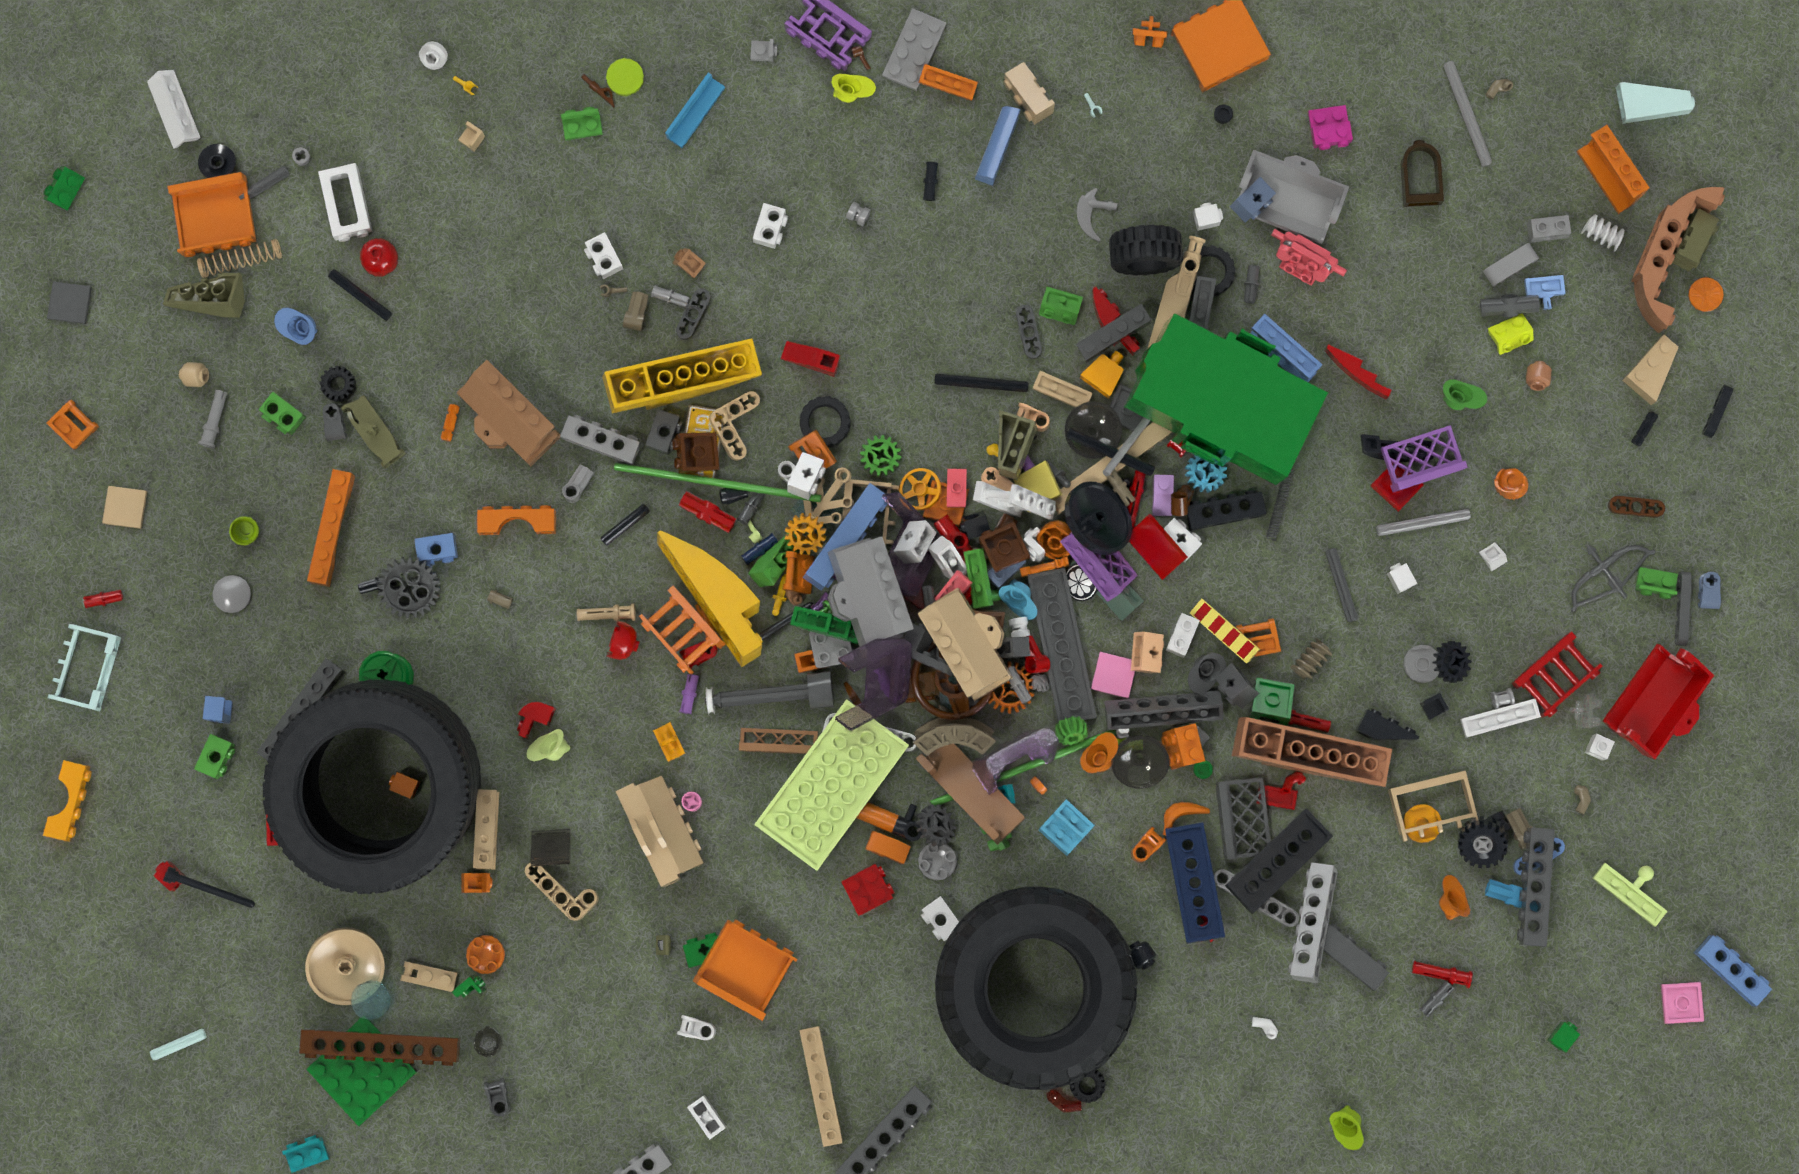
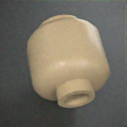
(194, 374)

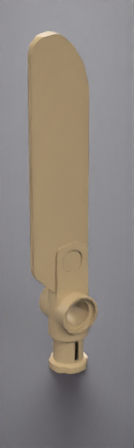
(1178, 289)

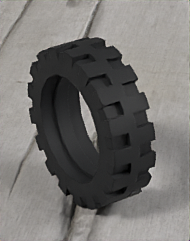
(1228, 263)
(830, 402)

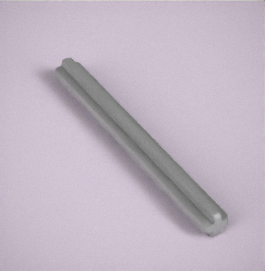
(1467, 113)

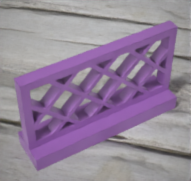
(1423, 475)
(1094, 569)

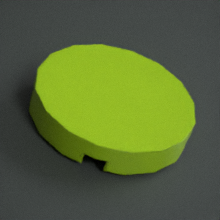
(625, 77)

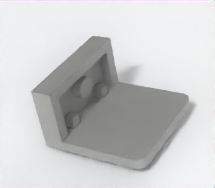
(828, 649)

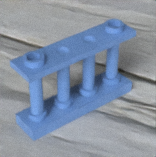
(1293, 356)

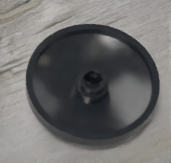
(1098, 518)

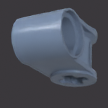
(1709, 593)

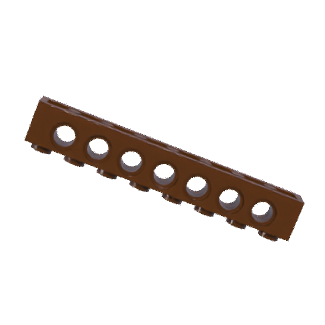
(309, 1047)

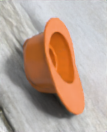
(1100, 753)
(1454, 899)

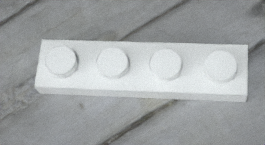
(1500, 718)

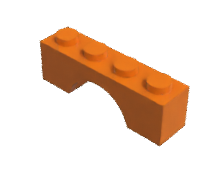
(491, 521)

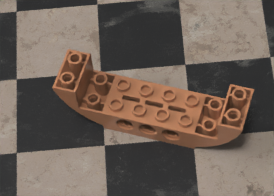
(1660, 249)

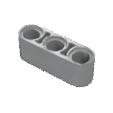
(1510, 264)

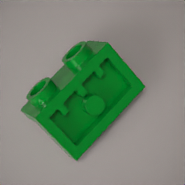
(466, 987)

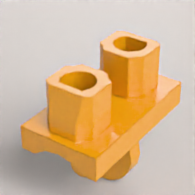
(669, 742)

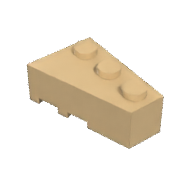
(1028, 93)
(1652, 369)

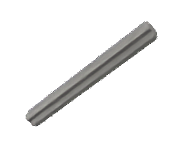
(1423, 522)

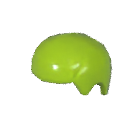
(242, 526)

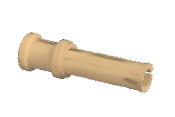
(616, 612)

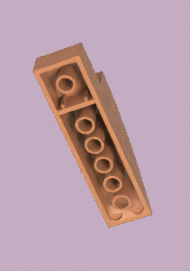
(1311, 752)

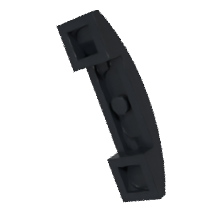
(1372, 447)

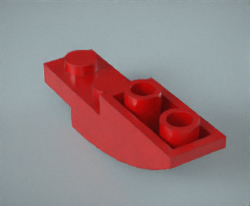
(1109, 312)

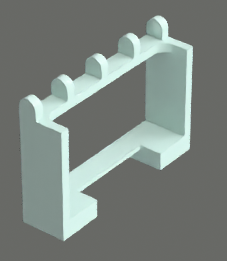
(98, 694)

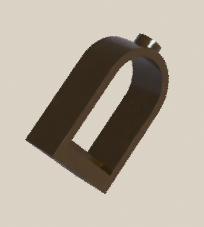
(1424, 199)

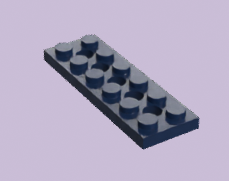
(1207, 888)

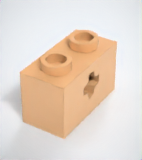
(1147, 652)

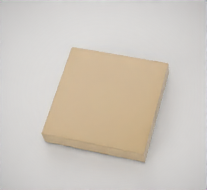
(124, 507)

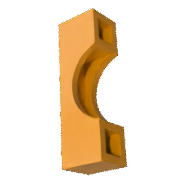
(75, 778)

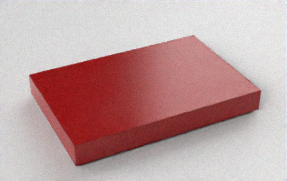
(1156, 547)

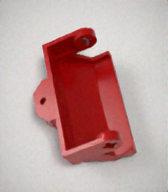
(1659, 700)

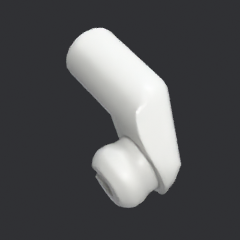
(1267, 1026)

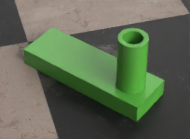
(977, 573)

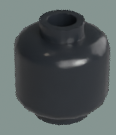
(1142, 955)

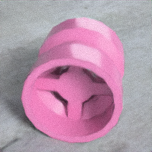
(691, 801)

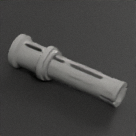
(211, 428)

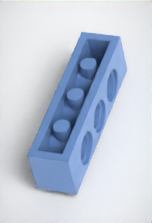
(1707, 953)

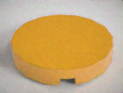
(1418, 816)

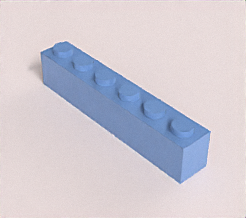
(848, 532)

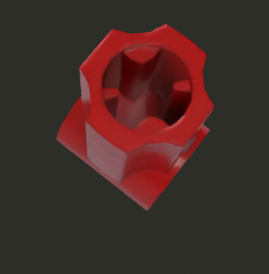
(1036, 661)

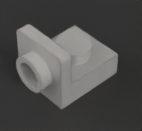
(763, 50)

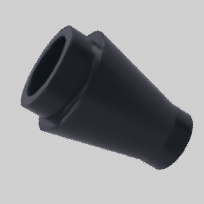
(730, 495)

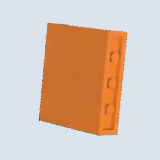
(1221, 43)
(1613, 169)
(212, 214)
(744, 968)

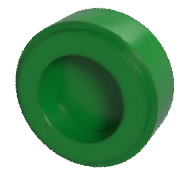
(1203, 769)

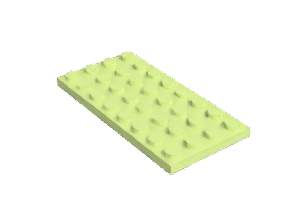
(830, 788)

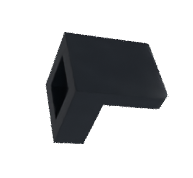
(1434, 706)

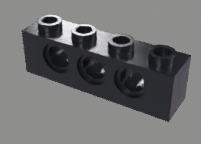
(1252, 497)

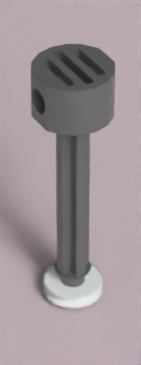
(818, 691)

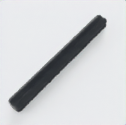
(983, 383)
(1109, 451)

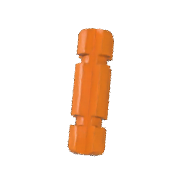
(450, 422)

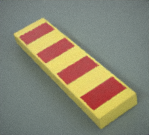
(1224, 631)

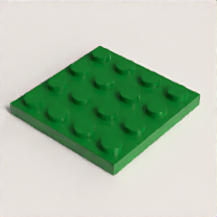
(358, 1084)

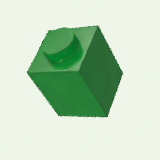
(1564, 1036)

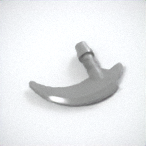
(1084, 209)

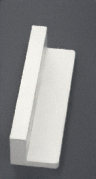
(173, 108)

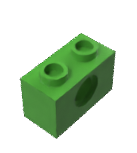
(205, 762)

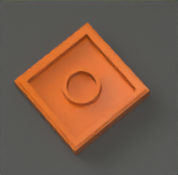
(940, 508)

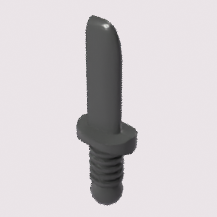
(1059, 475)

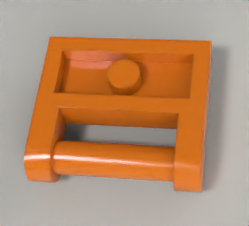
(68, 429)
(814, 446)
(796, 568)
(1267, 643)

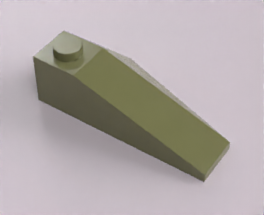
(214, 296)

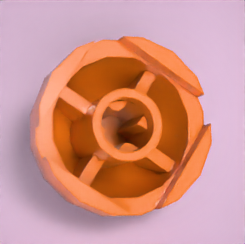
(1050, 538)

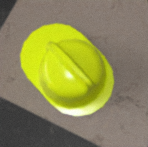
(850, 87)

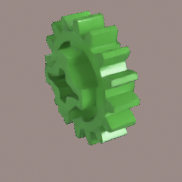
(886, 444)

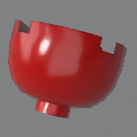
(378, 257)
(623, 641)

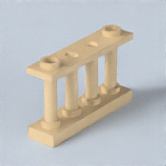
(486, 829)

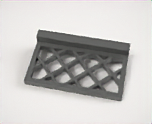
(1226, 817)

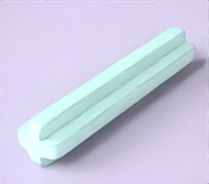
(178, 1044)

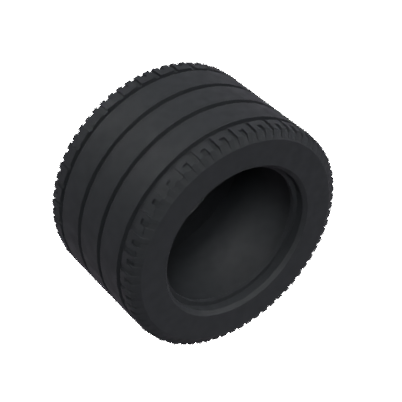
(317, 840)

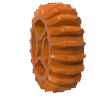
(999, 701)

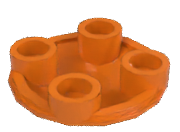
(485, 954)

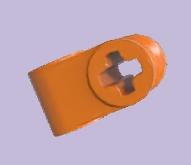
(1149, 843)

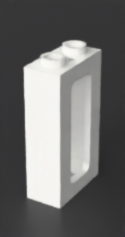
(363, 225)

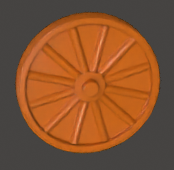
(1705, 294)

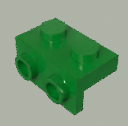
(63, 188)

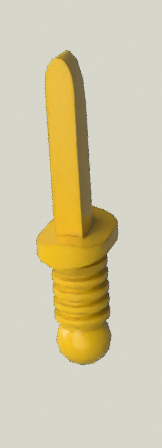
(779, 597)

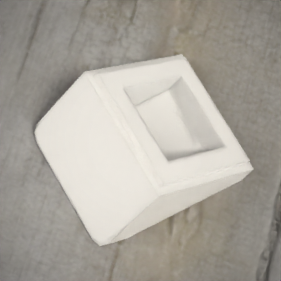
(1493, 556)

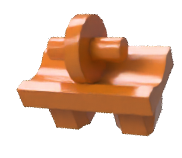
(1140, 34)

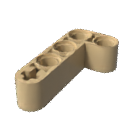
(557, 888)

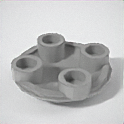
(231, 594)
(937, 861)

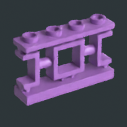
(837, 17)

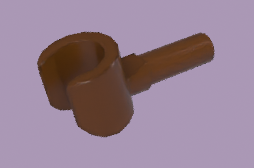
(858, 51)

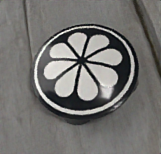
(1079, 584)

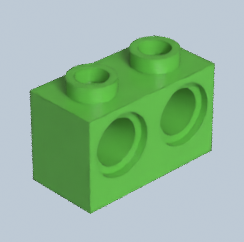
(284, 411)

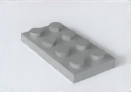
(914, 49)

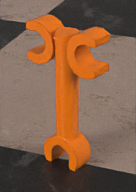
(1056, 564)

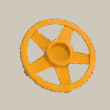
(920, 488)

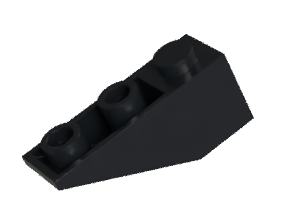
(1378, 728)

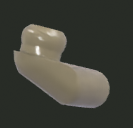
(1499, 86)
(1584, 797)

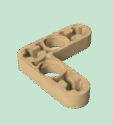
(727, 418)

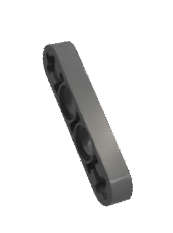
(1683, 608)

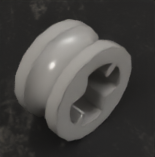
(300, 150)

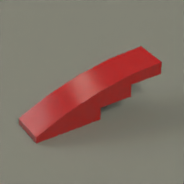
(1351, 366)

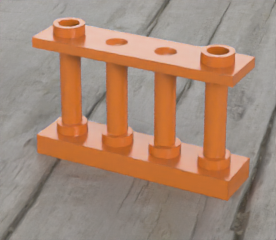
(687, 613)

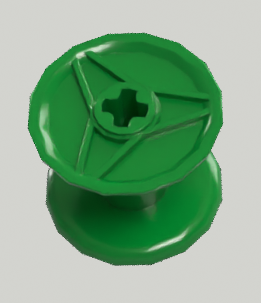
(386, 663)

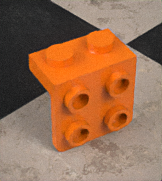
(1183, 746)

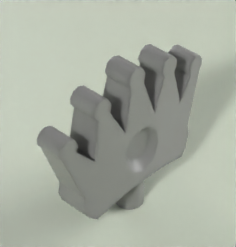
(1040, 682)

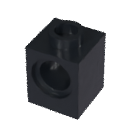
(974, 524)

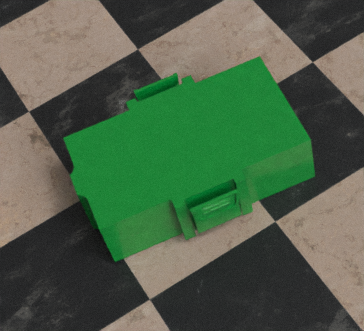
(1225, 398)

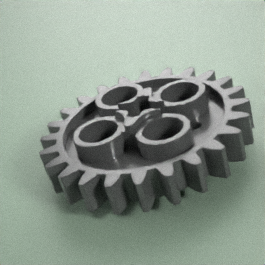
(393, 594)

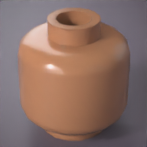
(1538, 375)

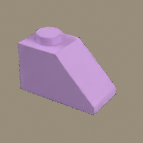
(1162, 492)

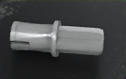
(670, 296)
(1018, 685)

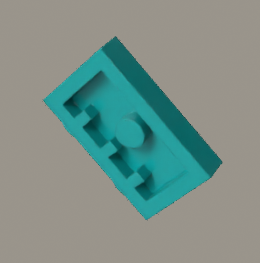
(306, 1154)

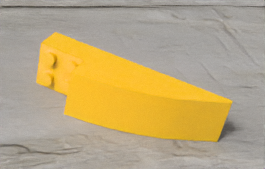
(681, 376)
(719, 594)

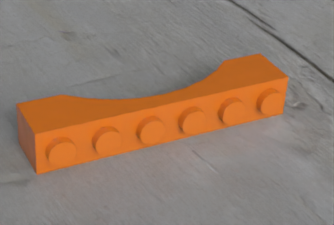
(327, 538)

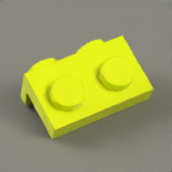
(1511, 333)

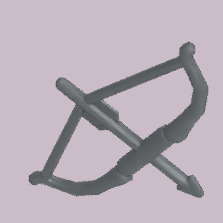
(1614, 581)

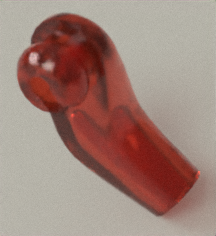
(1061, 1103)

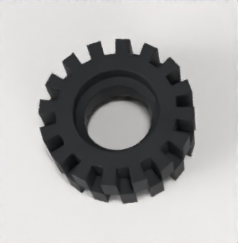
(333, 373)
(1093, 1095)

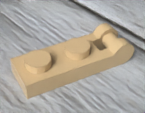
(430, 976)

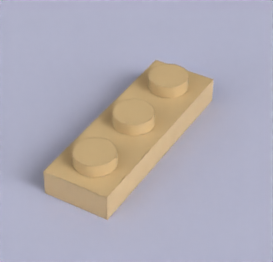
(1061, 390)

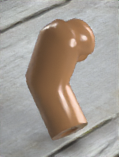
(793, 597)

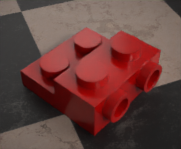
(868, 889)

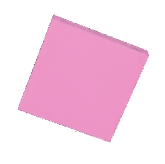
(1113, 675)
(1682, 1002)

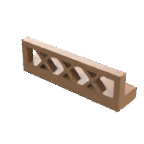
(776, 748)

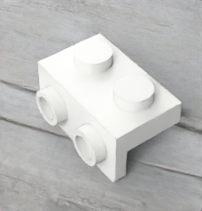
(1035, 550)

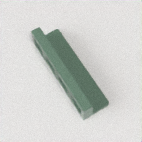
(1125, 602)

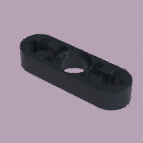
(1719, 408)

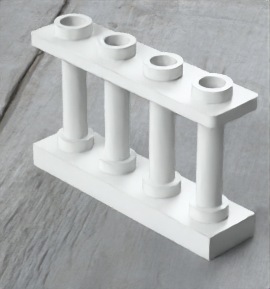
(1014, 501)

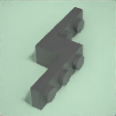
(921, 641)

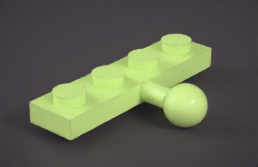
(1630, 893)

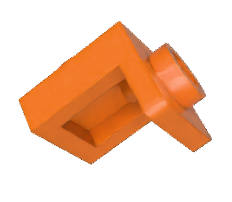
(476, 882)

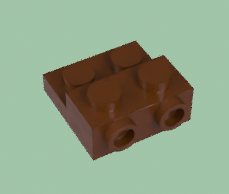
(696, 452)
(1003, 546)

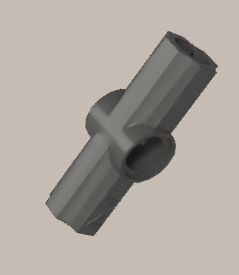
(1509, 305)

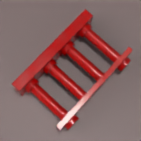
(1538, 668)

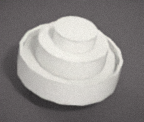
(433, 55)

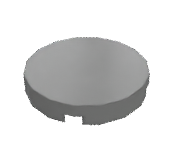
(1419, 664)

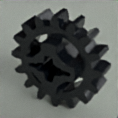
(1452, 662)

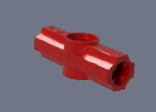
(707, 511)
(949, 530)

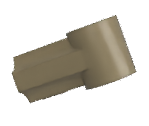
(636, 313)
(1519, 826)

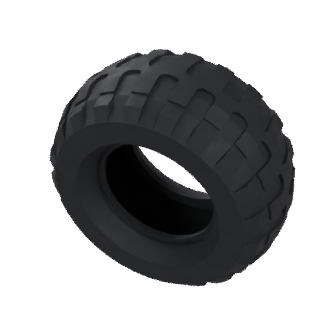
(1107, 988)

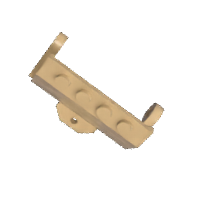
(967, 643)
(661, 829)

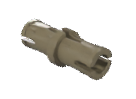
(1120, 488)

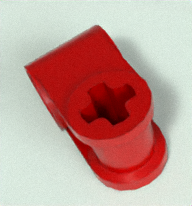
(704, 657)

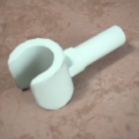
(1092, 105)

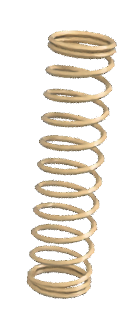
(275, 245)

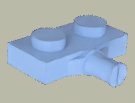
(1545, 288)

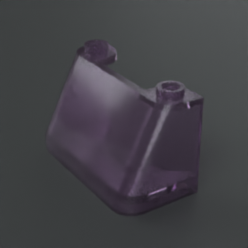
(1036, 743)

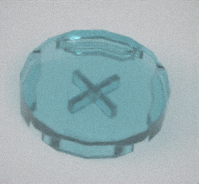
(370, 1000)

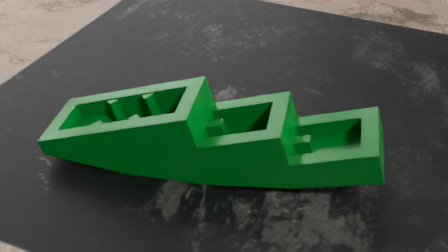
(823, 624)

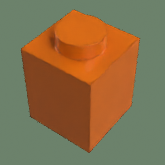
(403, 785)

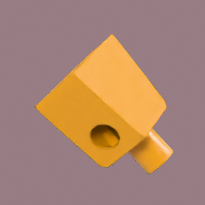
(1104, 373)

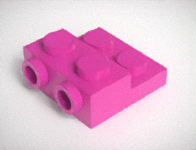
(1330, 127)

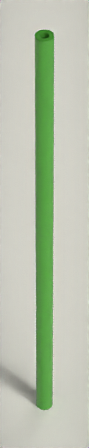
(711, 481)
(1031, 764)

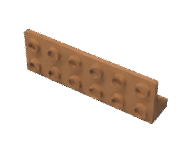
(955, 774)

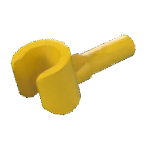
(466, 85)

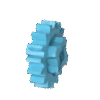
(1199, 478)

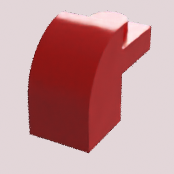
(535, 712)

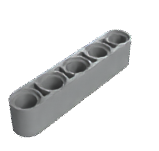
(1281, 911)

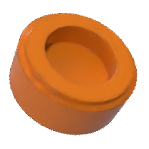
(1037, 784)

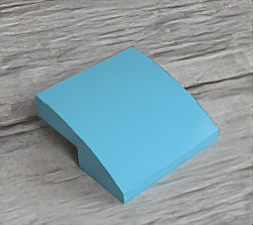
(1066, 827)

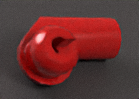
(1291, 779)

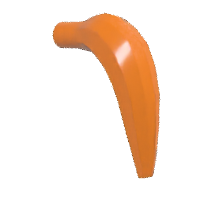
(1181, 809)

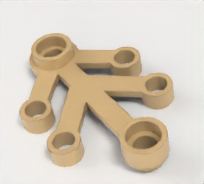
(826, 503)

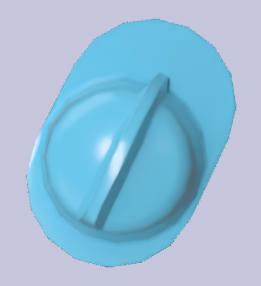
(1018, 599)

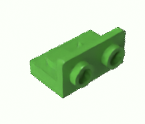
(581, 123)
(1060, 306)
(1656, 582)

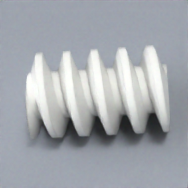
(1604, 232)

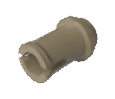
(499, 599)

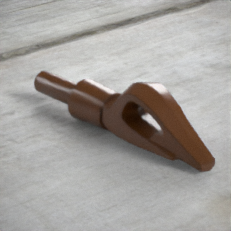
(596, 88)
(852, 694)

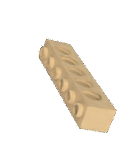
(821, 1086)

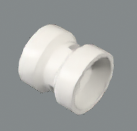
(1019, 627)

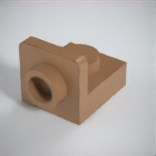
(688, 262)

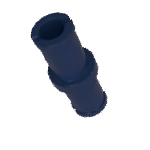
(759, 549)

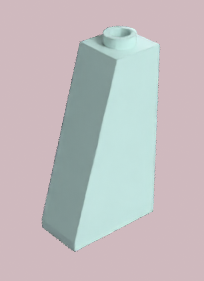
(1651, 102)

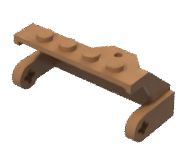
(506, 415)

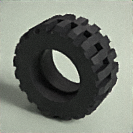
(1145, 250)

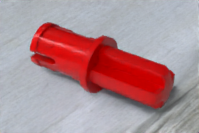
(102, 598)

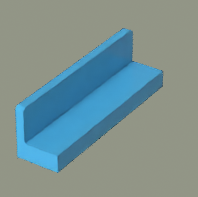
(694, 111)

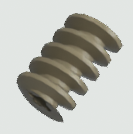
(1311, 659)

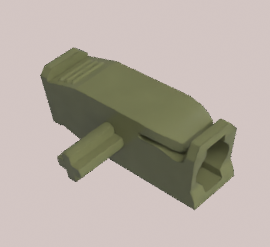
(373, 431)

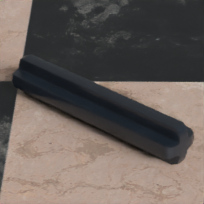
(625, 524)

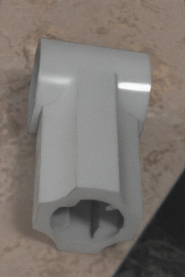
(578, 482)

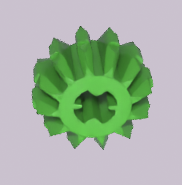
(1071, 730)

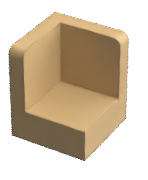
(472, 136)

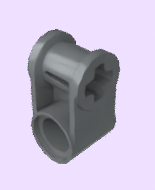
(333, 426)
(497, 1095)

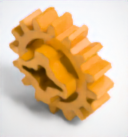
(811, 538)

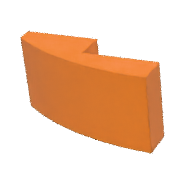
(887, 847)

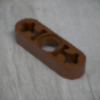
(1650, 513)

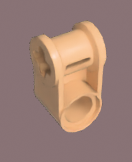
(1033, 414)
(999, 480)

